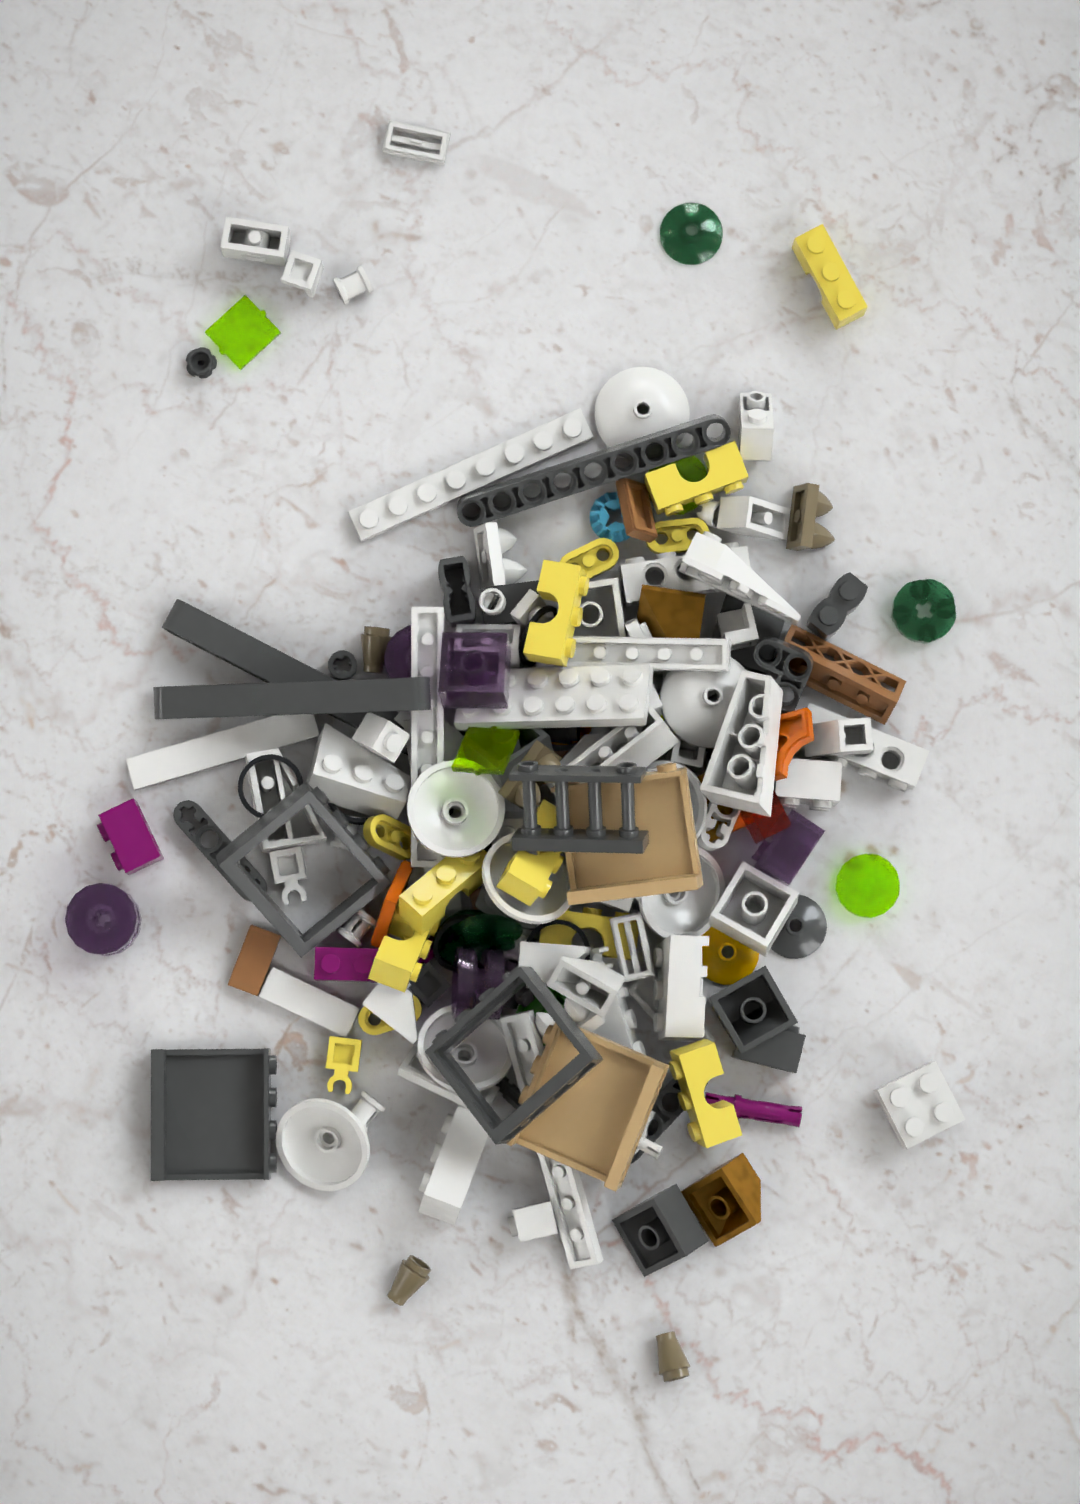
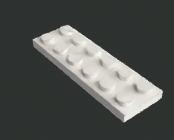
(568, 699)

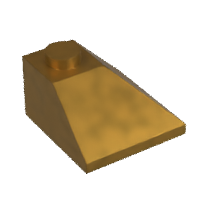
(671, 612)
(726, 1199)

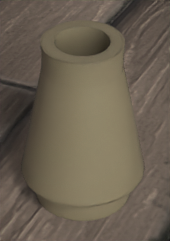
(374, 645)
(409, 1279)
(671, 1358)

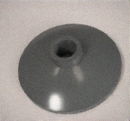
(812, 932)

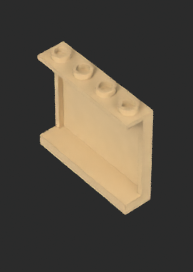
(670, 858)
(599, 1117)

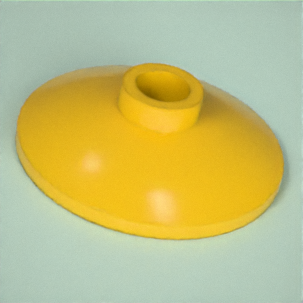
(727, 970)

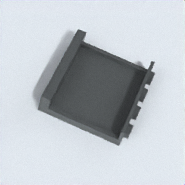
(212, 1114)

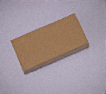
(636, 509)
(254, 960)

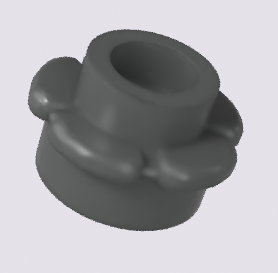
(200, 354)

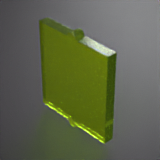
(242, 332)
(485, 750)

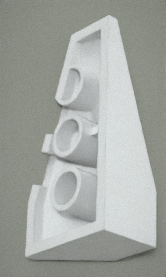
(723, 570)

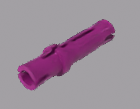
(760, 1110)

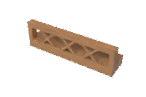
(840, 682)

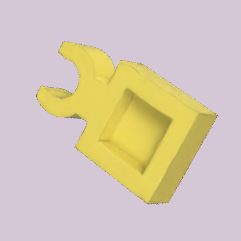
(343, 1057)

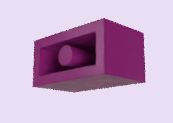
(130, 837)
(343, 964)

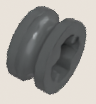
(340, 655)

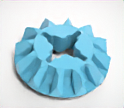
(600, 517)

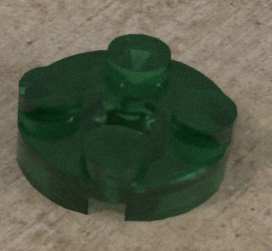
(942, 610)

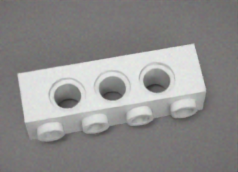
(666, 564)
(909, 756)

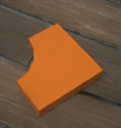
(794, 732)
(391, 902)

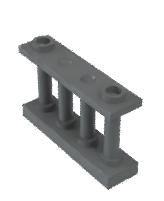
(563, 836)

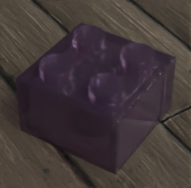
(475, 670)
(788, 849)

